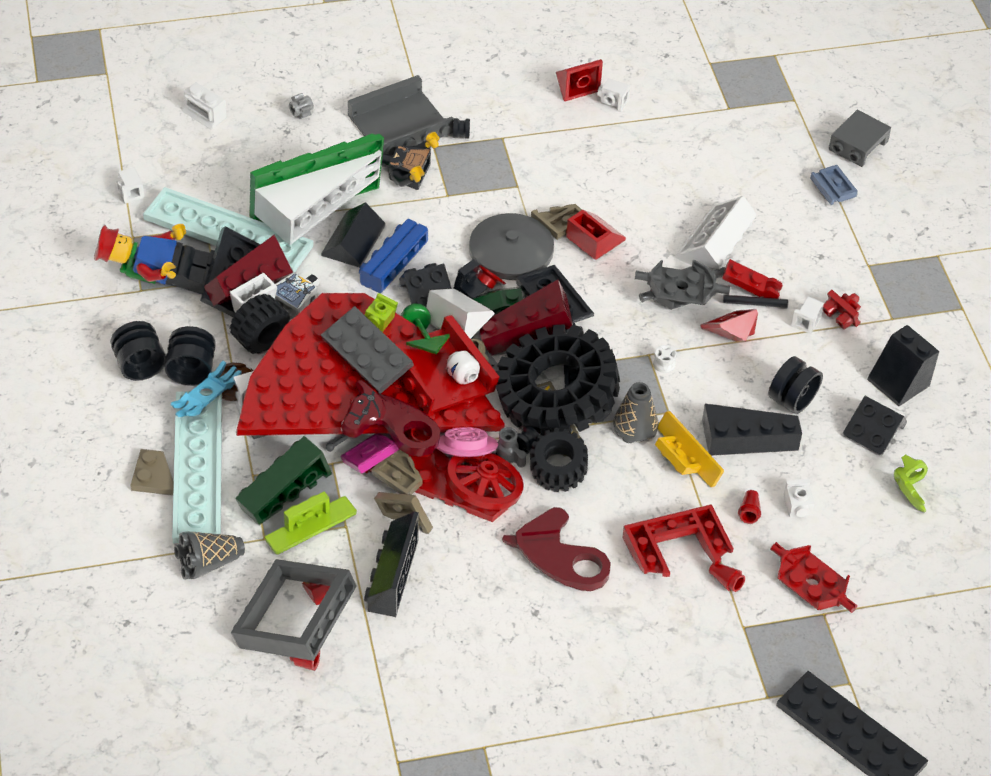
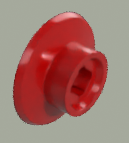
(488, 278)

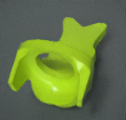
(907, 476)

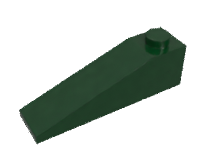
(500, 299)

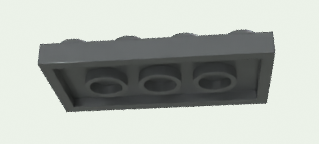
(367, 350)

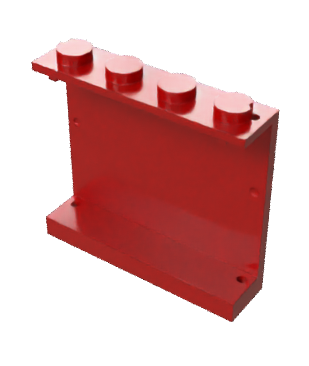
(429, 377)

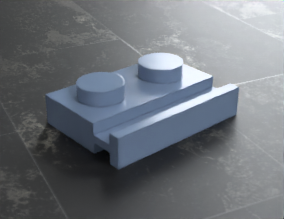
(834, 184)

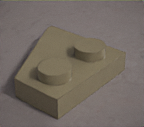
(556, 218)
(152, 473)
(398, 473)
(399, 505)

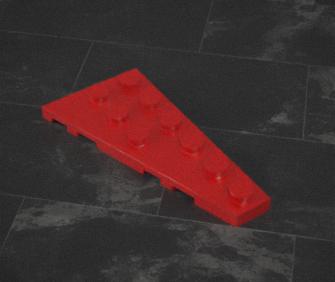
(433, 470)

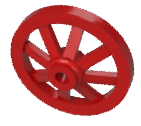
(487, 473)

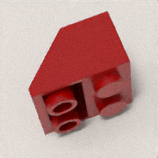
(592, 234)

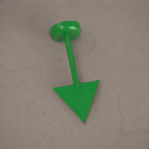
(421, 317)

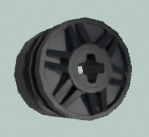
(138, 350)
(189, 355)

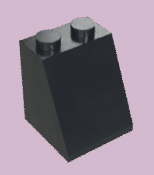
(904, 366)

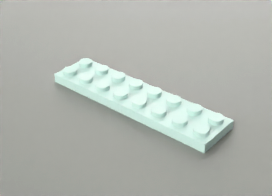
(206, 221)
(198, 470)

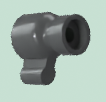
(509, 448)

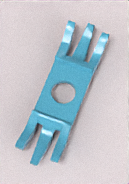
(214, 383)

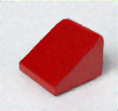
(315, 591)

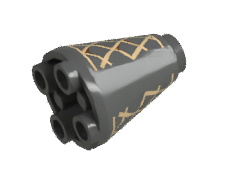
(636, 415)
(206, 552)

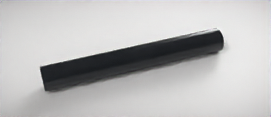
(758, 301)

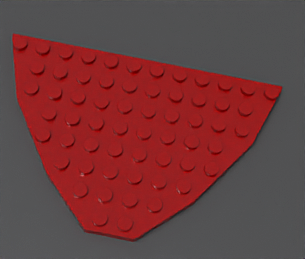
(309, 387)

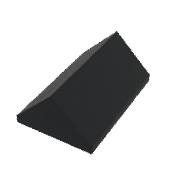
(354, 236)

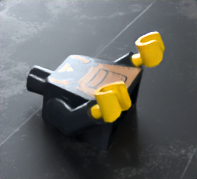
(411, 163)

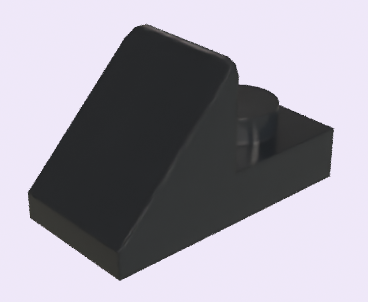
(467, 280)

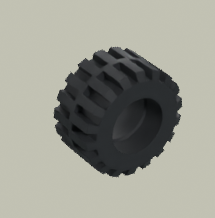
(259, 323)
(559, 476)

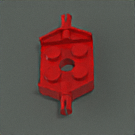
(800, 565)

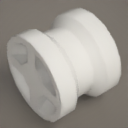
(665, 358)

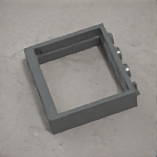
(309, 644)

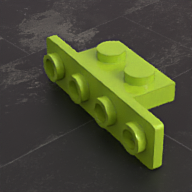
(308, 520)

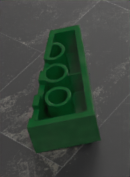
(284, 480)

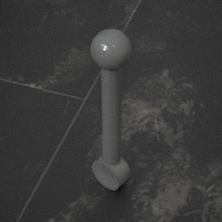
(330, 446)

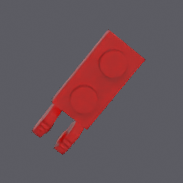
(751, 280)

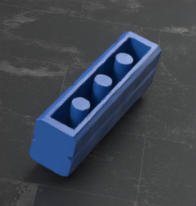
(393, 255)

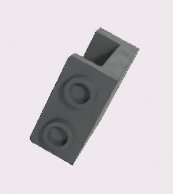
(859, 137)

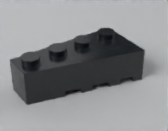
(749, 431)

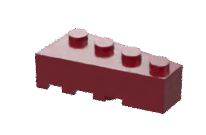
(265, 258)
(539, 310)

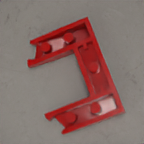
(703, 521)

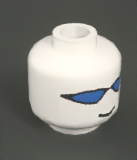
(462, 367)

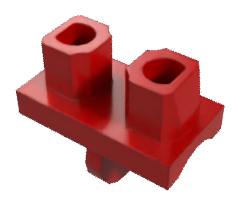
(846, 306)

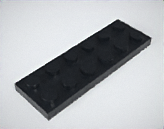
(849, 729)

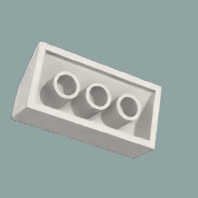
(718, 233)

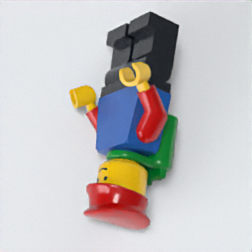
(156, 258)

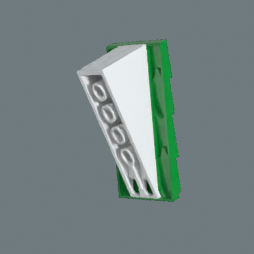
(310, 187)

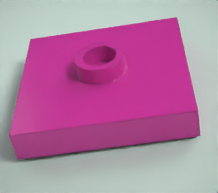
(369, 452)

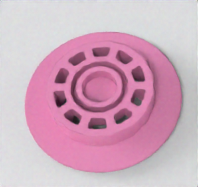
(466, 442)

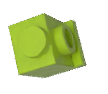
(381, 311)

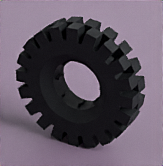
(583, 399)

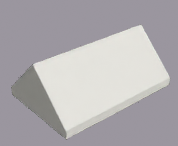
(466, 311)

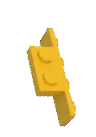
(685, 451)

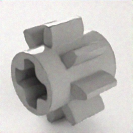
(301, 105)

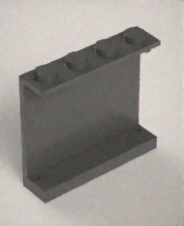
(399, 115)

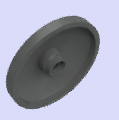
(511, 245)

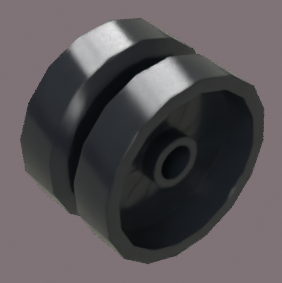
(795, 384)

